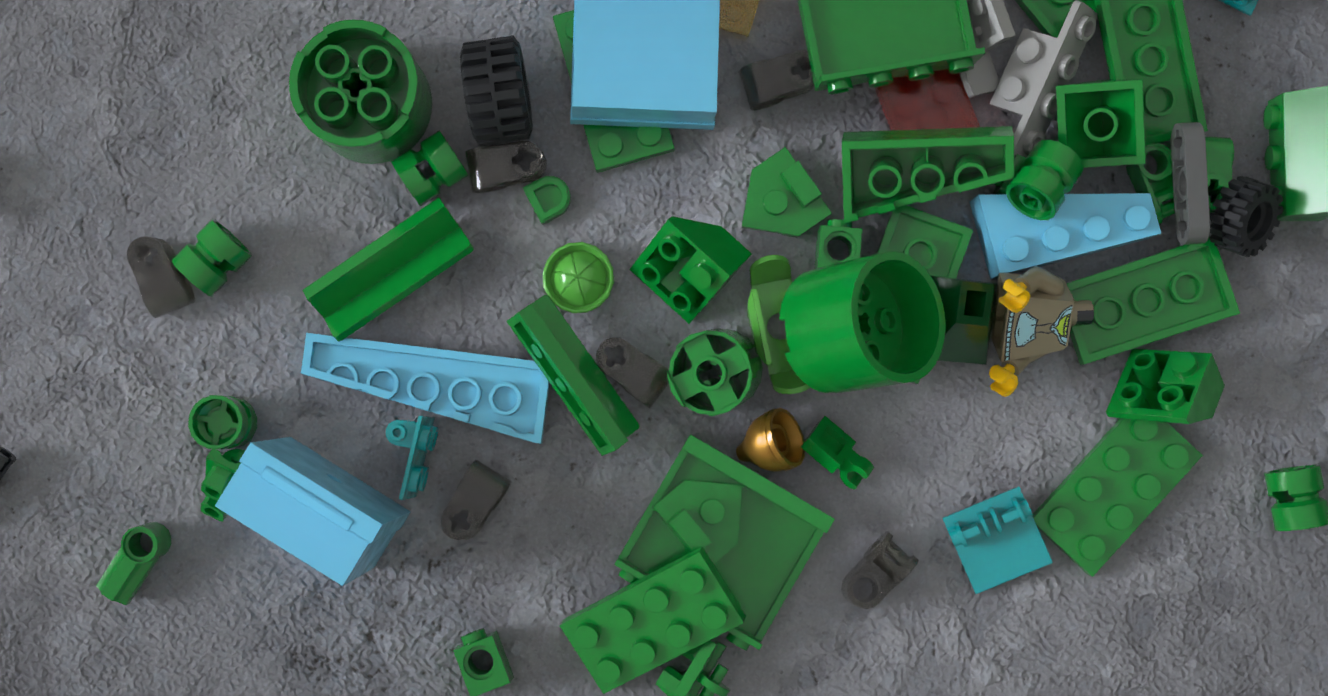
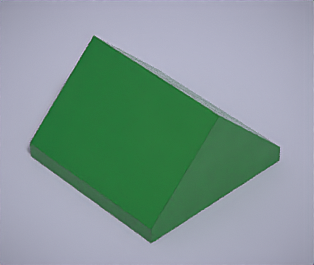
(1103, 121)

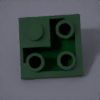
(968, 318)

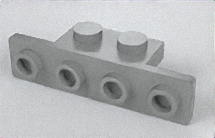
(990, 29)
(1035, 71)

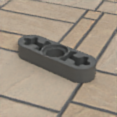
(1190, 183)

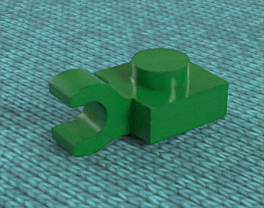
(834, 451)

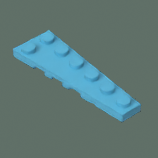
(465, 386)

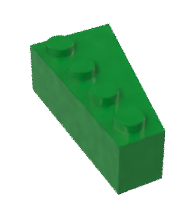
(919, 165)

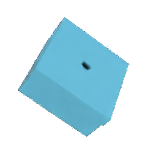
(645, 63)
(311, 508)

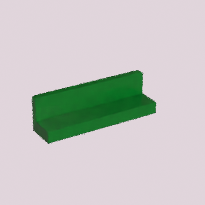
(388, 269)
(574, 375)

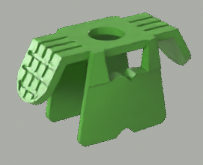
(769, 282)

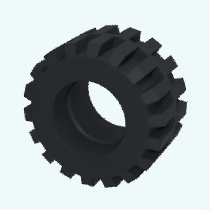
(496, 91)

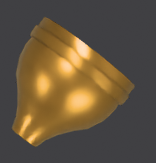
(773, 442)

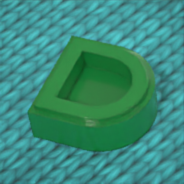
(548, 197)

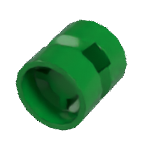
(441, 159)
(1044, 179)
(211, 257)
(222, 422)
(1297, 497)

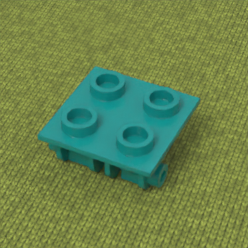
(418, 437)
(997, 540)

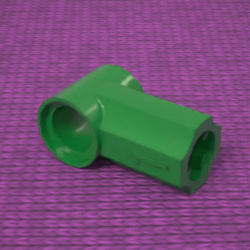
(133, 563)

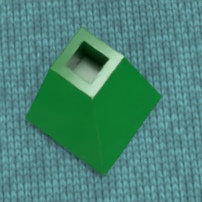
(689, 264)
(1167, 387)

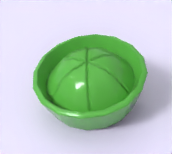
(578, 277)

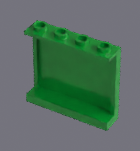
(885, 40)
(772, 546)

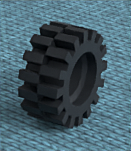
(1245, 216)

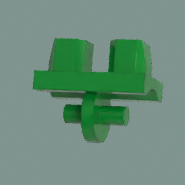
(218, 474)
(698, 674)

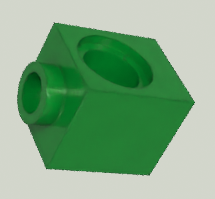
(837, 231)
(479, 680)

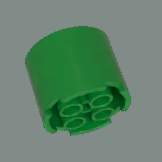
(385, 116)
(863, 323)

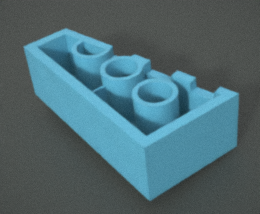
(1079, 228)

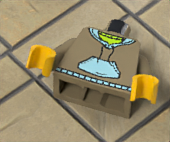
(1031, 321)

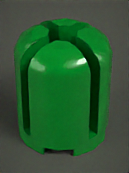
(707, 348)

